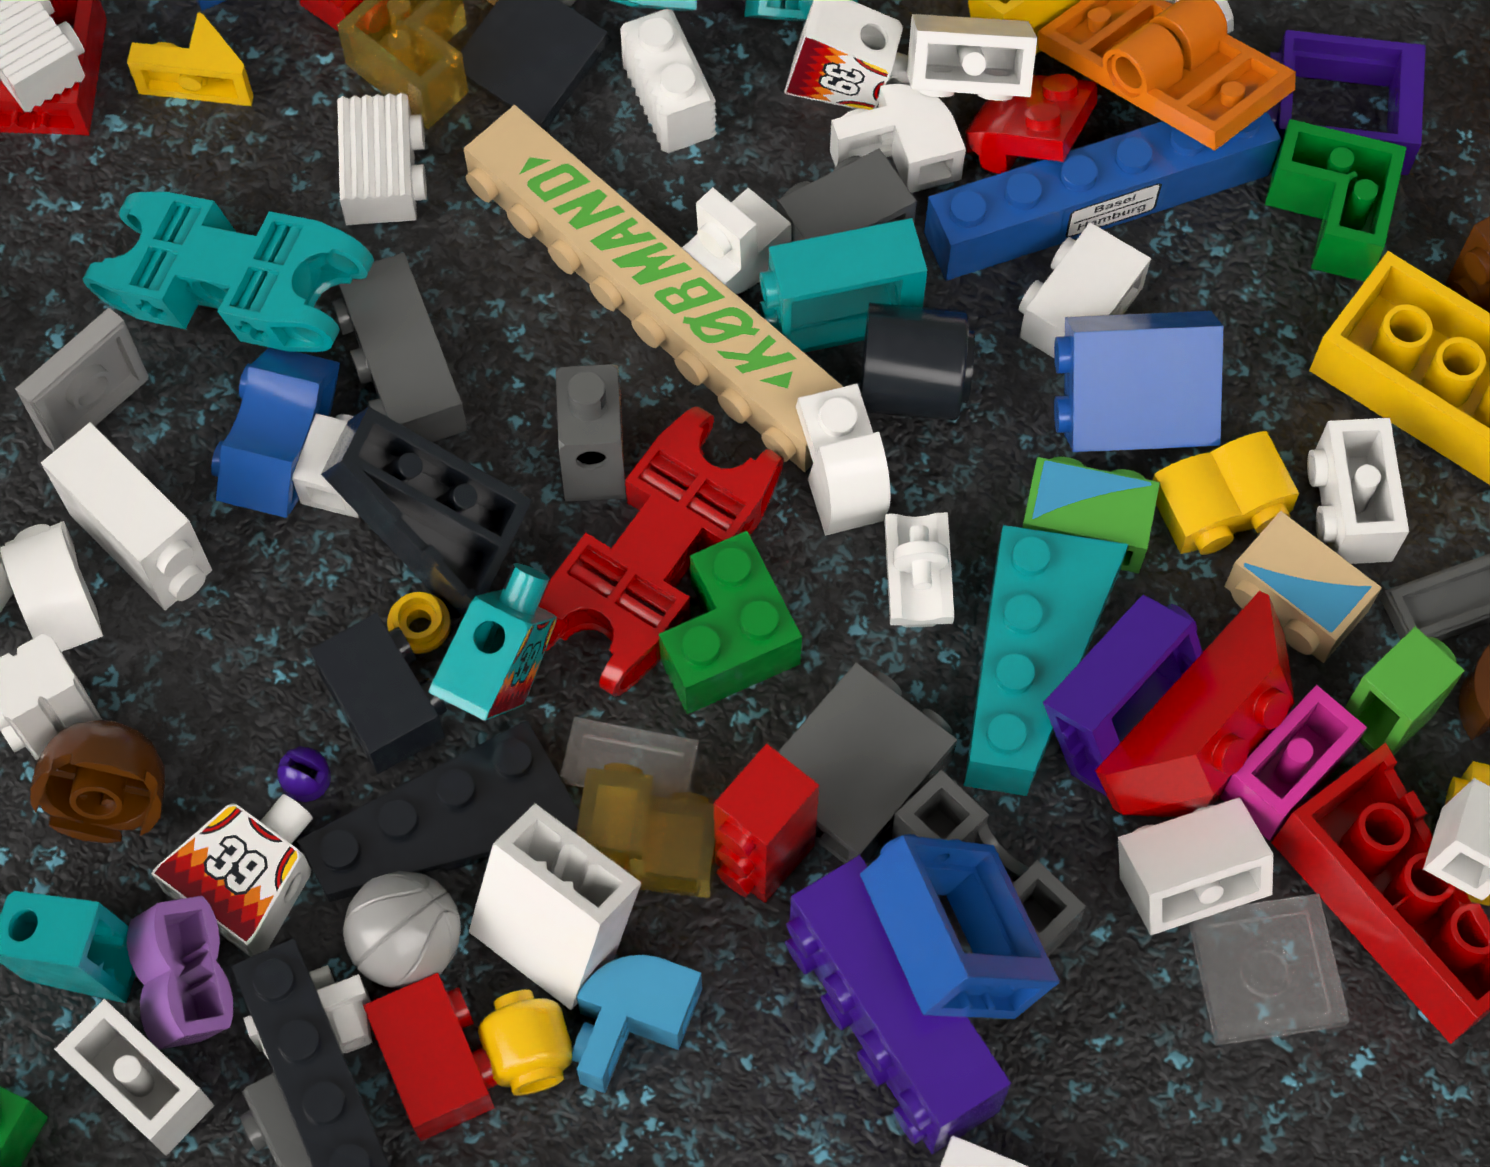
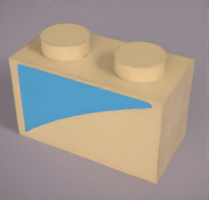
(1309, 584)

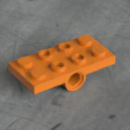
(1170, 63)

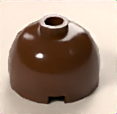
(99, 781)

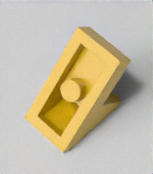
(201, 72)

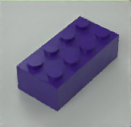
(929, 1062)

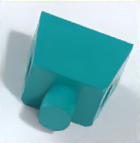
(66, 945)

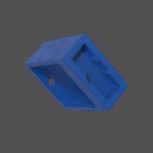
(1007, 958)

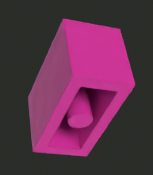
(1294, 760)

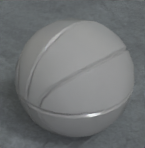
(401, 929)

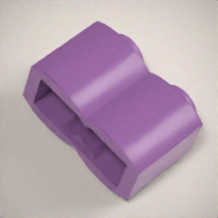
(175, 959)

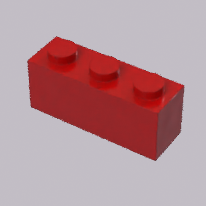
(764, 824)

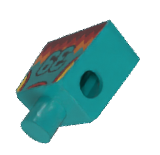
(497, 647)

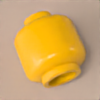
(526, 1042)

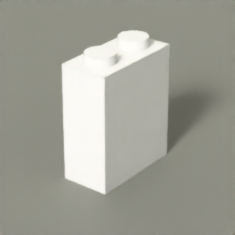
(128, 516)
(552, 904)

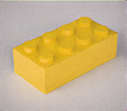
(1416, 358)

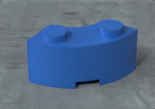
(274, 419)

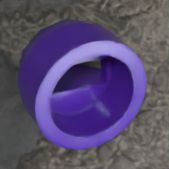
(299, 785)

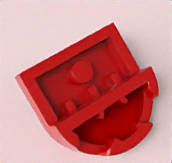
(1033, 125)

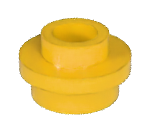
(416, 606)

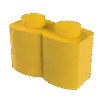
(1224, 493)

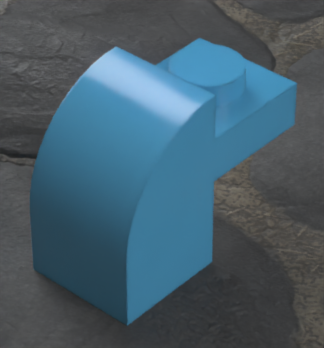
(636, 997)

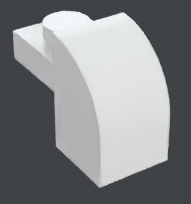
(909, 128)
(736, 237)
(848, 460)
(51, 586)

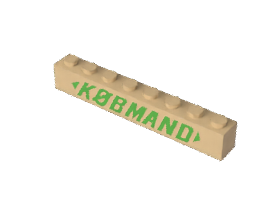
(648, 279)

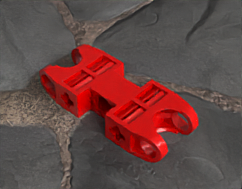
(682, 510)

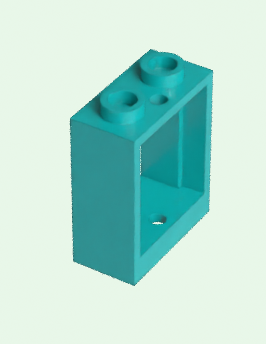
(823, 284)

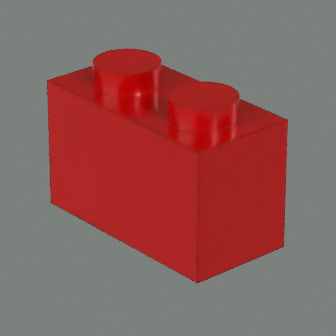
(430, 1056)

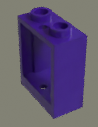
(1361, 62)
(1082, 705)

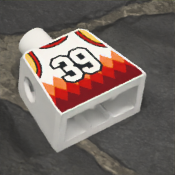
(847, 55)
(243, 871)

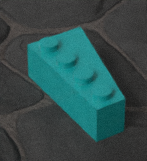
(1037, 631)

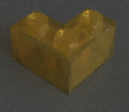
(407, 51)
(653, 838)

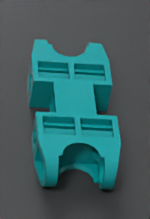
(257, 283)

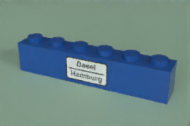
(1094, 184)

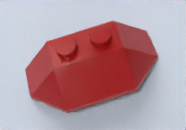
(1205, 721)

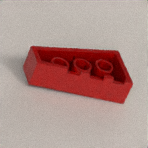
(1365, 856)

